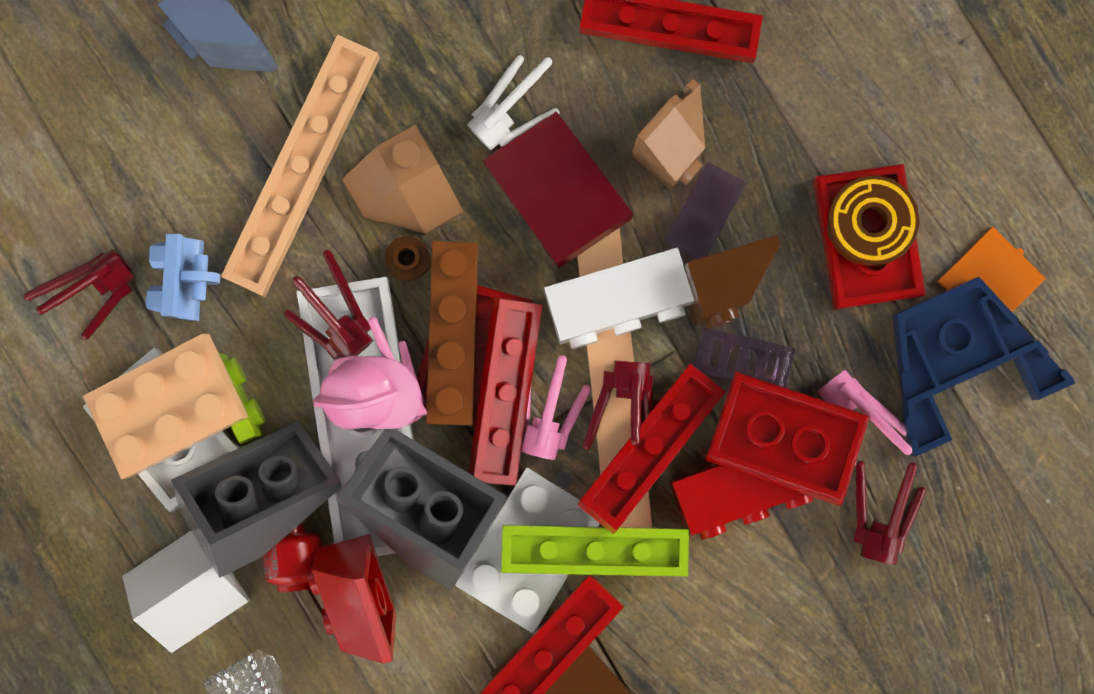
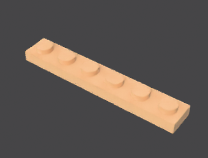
(300, 166)

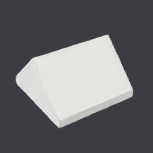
(180, 593)

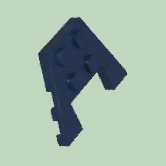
(954, 341)

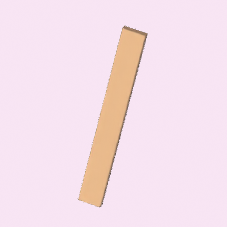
(615, 423)

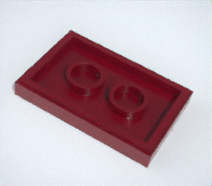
(558, 189)

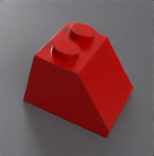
(355, 598)

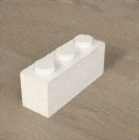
(619, 298)

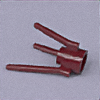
(104, 272)
(345, 336)
(631, 382)
(885, 540)

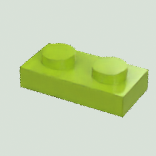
(249, 428)

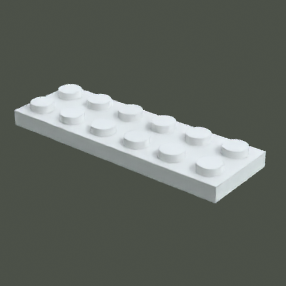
(339, 446)

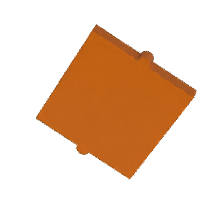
(999, 266)

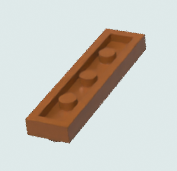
(452, 333)

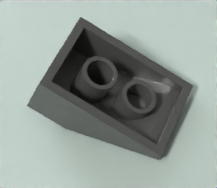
(254, 496)
(421, 505)

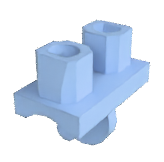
(183, 277)

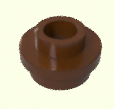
(417, 268)

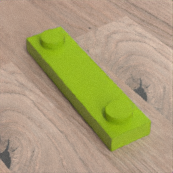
(594, 550)

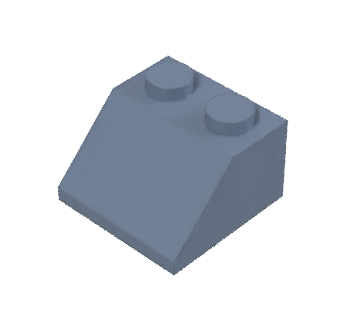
(216, 34)

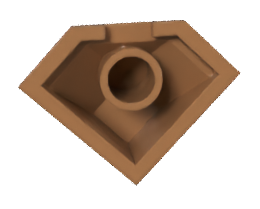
(674, 139)
(403, 185)

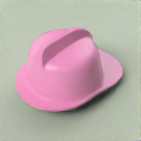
(369, 393)

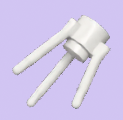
(492, 121)

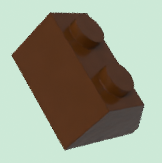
(727, 281)

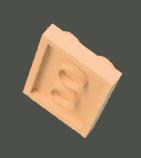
(165, 406)

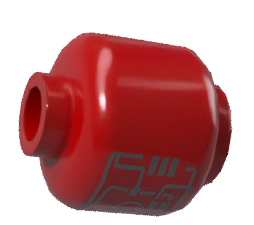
(290, 559)

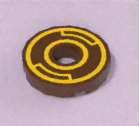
(891, 202)

